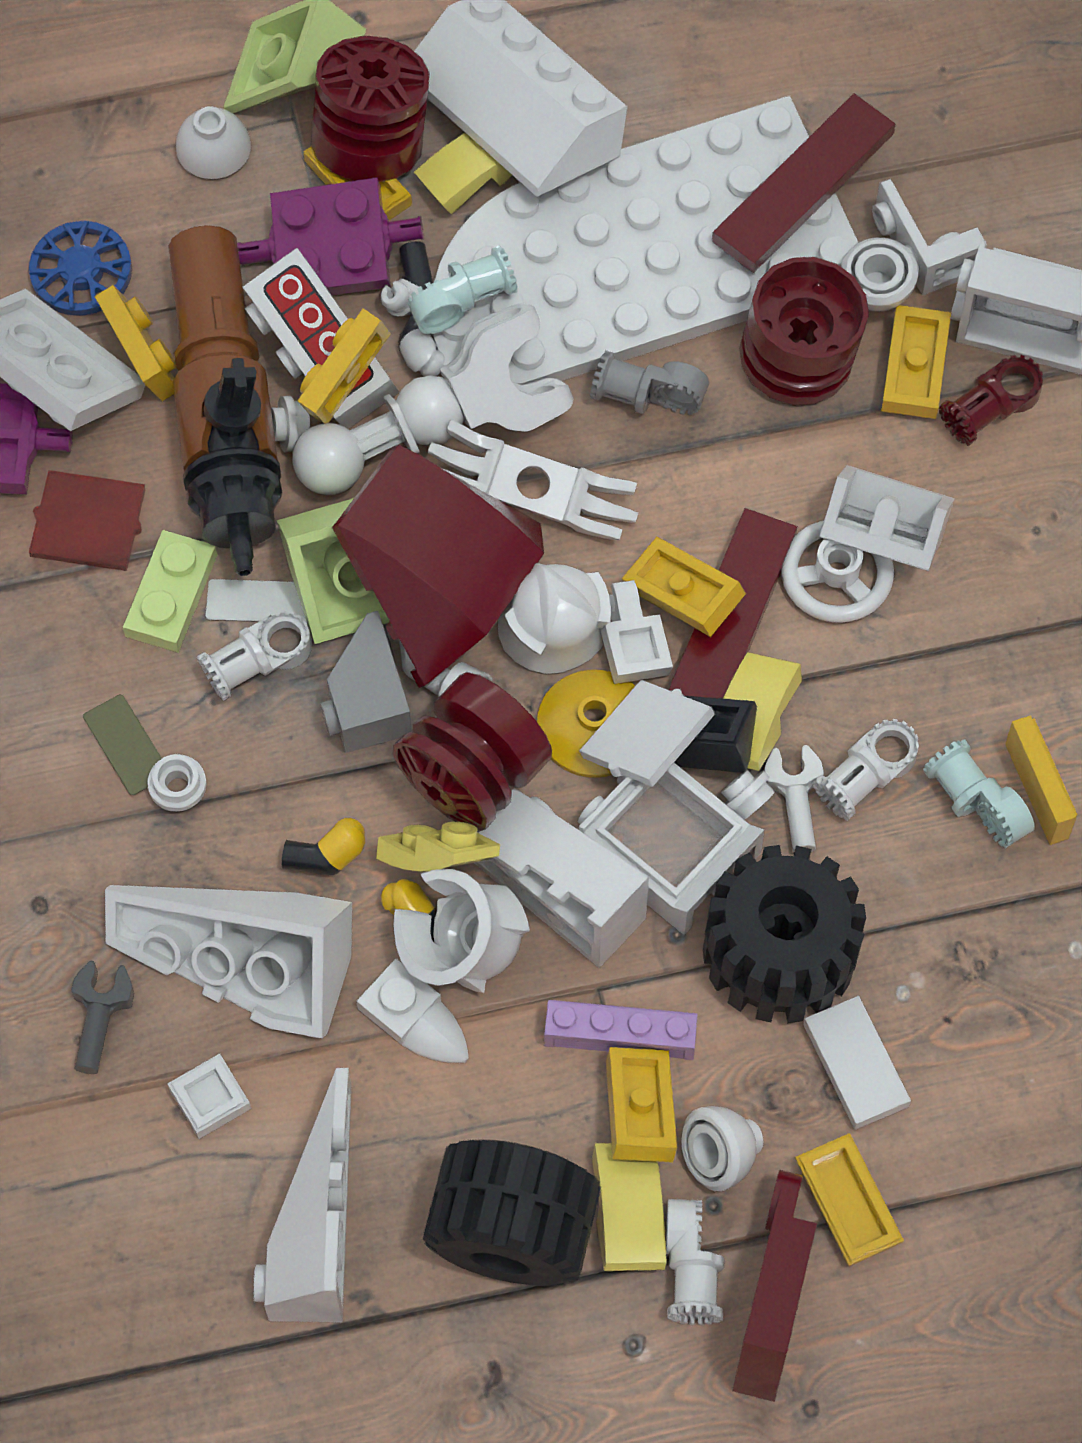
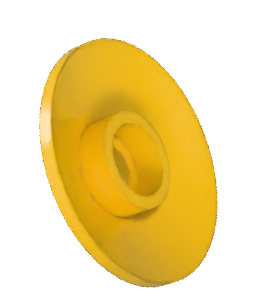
(564, 719)

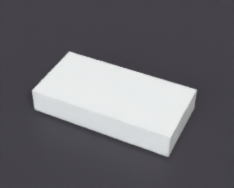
(856, 1062)

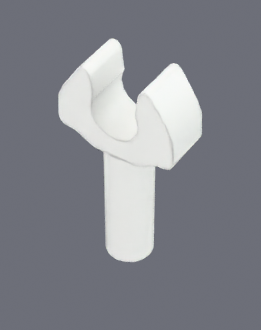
(796, 790)

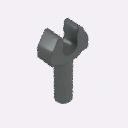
(99, 1009)

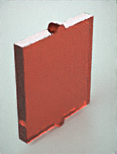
(87, 520)

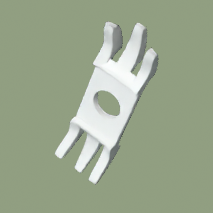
(567, 485)

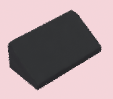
(725, 739)

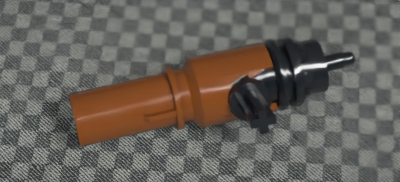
(222, 398)

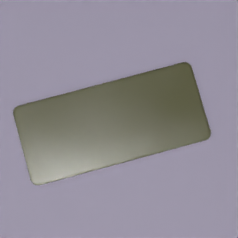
(123, 742)

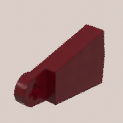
(776, 1293)

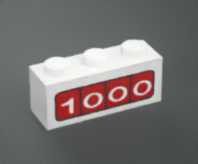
(306, 319)

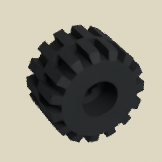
(783, 933)
(512, 1212)

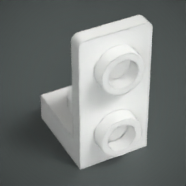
(938, 263)

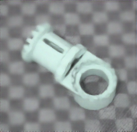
(447, 300)
(971, 791)

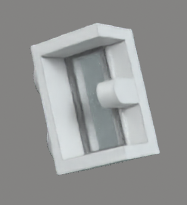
(886, 517)

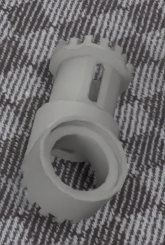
(672, 386)

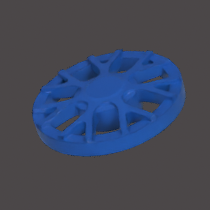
(78, 266)

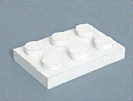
(60, 364)

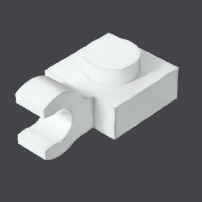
(632, 642)

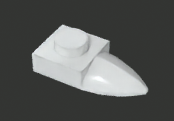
(414, 1015)

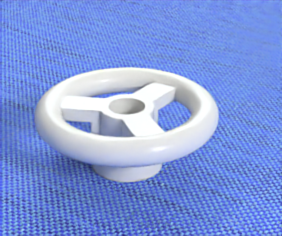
(830, 552)

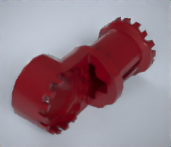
(990, 400)

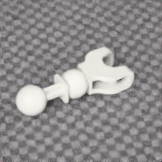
(471, 390)

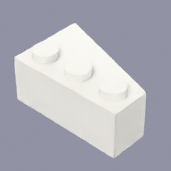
(566, 877)

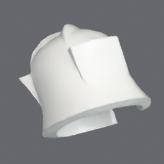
(555, 619)
(473, 932)

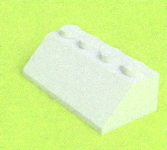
(520, 95)

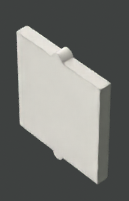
(647, 733)

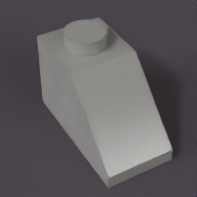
(366, 691)

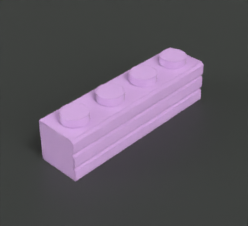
(608, 1026)

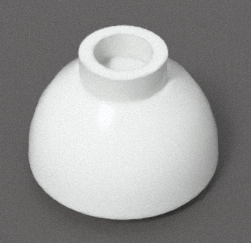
(212, 143)
(883, 271)
(719, 1146)

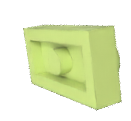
(170, 591)

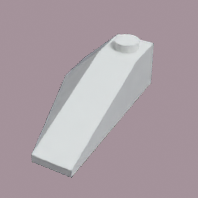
(257, 949)
(309, 1238)

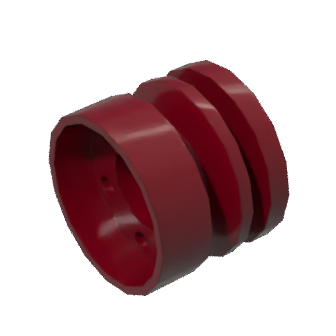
(369, 108)
(803, 330)
(472, 751)

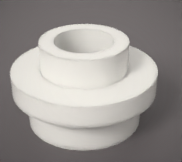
(289, 422)
(176, 767)
(747, 793)

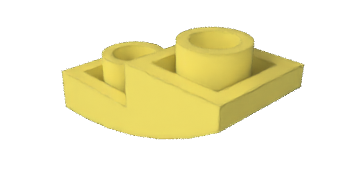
(459, 172)
(771, 686)
(432, 849)
(629, 1212)

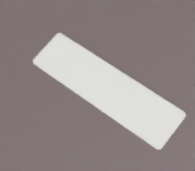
(250, 599)

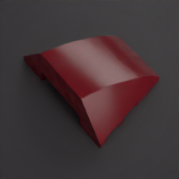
(436, 556)

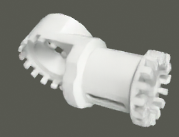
(253, 654)
(865, 769)
(694, 1269)

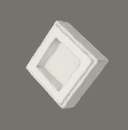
(209, 1096)

